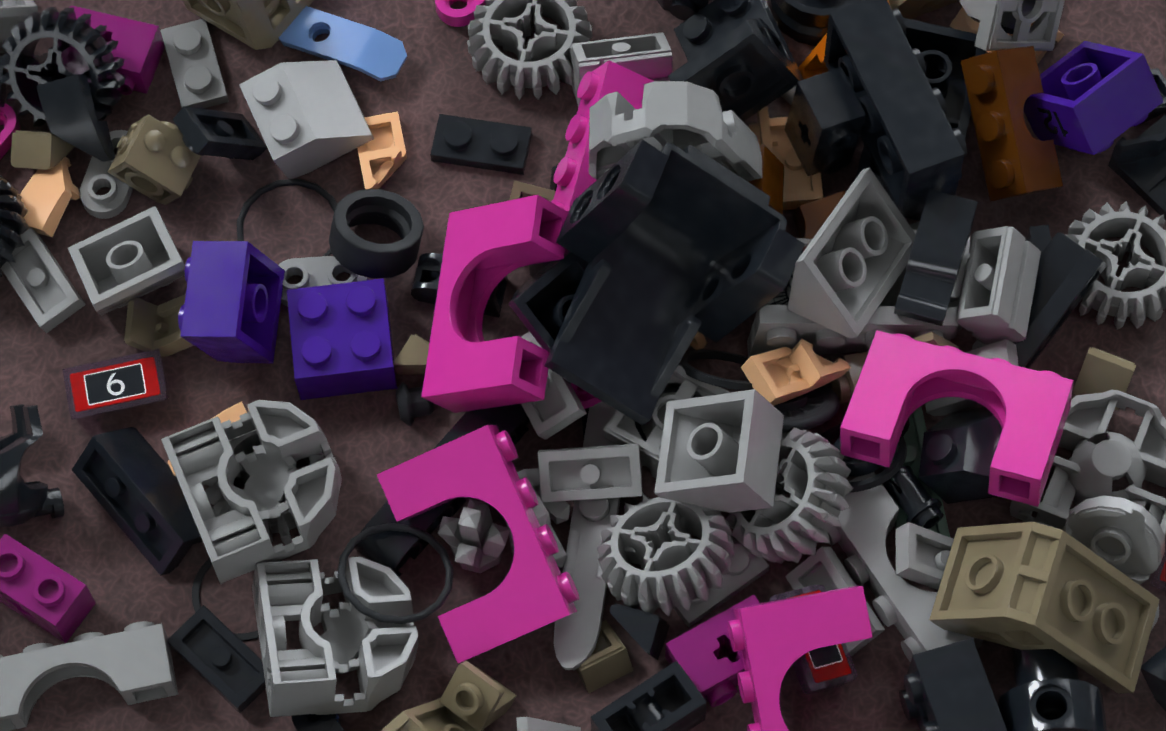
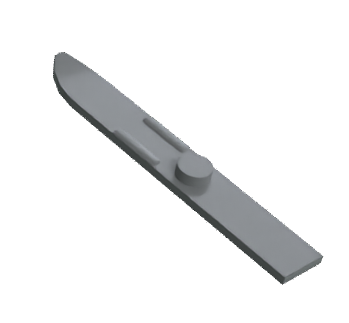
(578, 633)

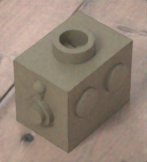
(154, 160)

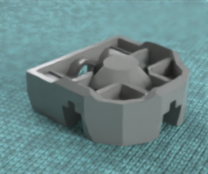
(676, 115)
(1100, 462)
(239, 536)
(306, 677)

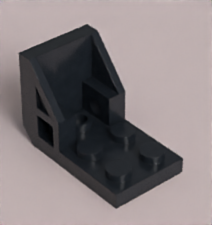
(737, 55)

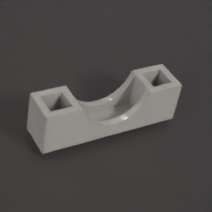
(897, 602)
(130, 661)

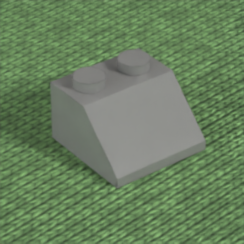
(306, 114)
(127, 261)
(720, 451)

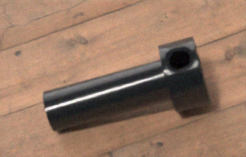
(1050, 695)

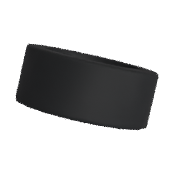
(370, 258)

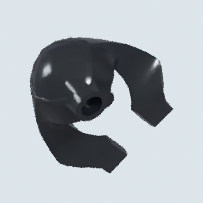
(19, 498)

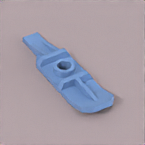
(347, 42)

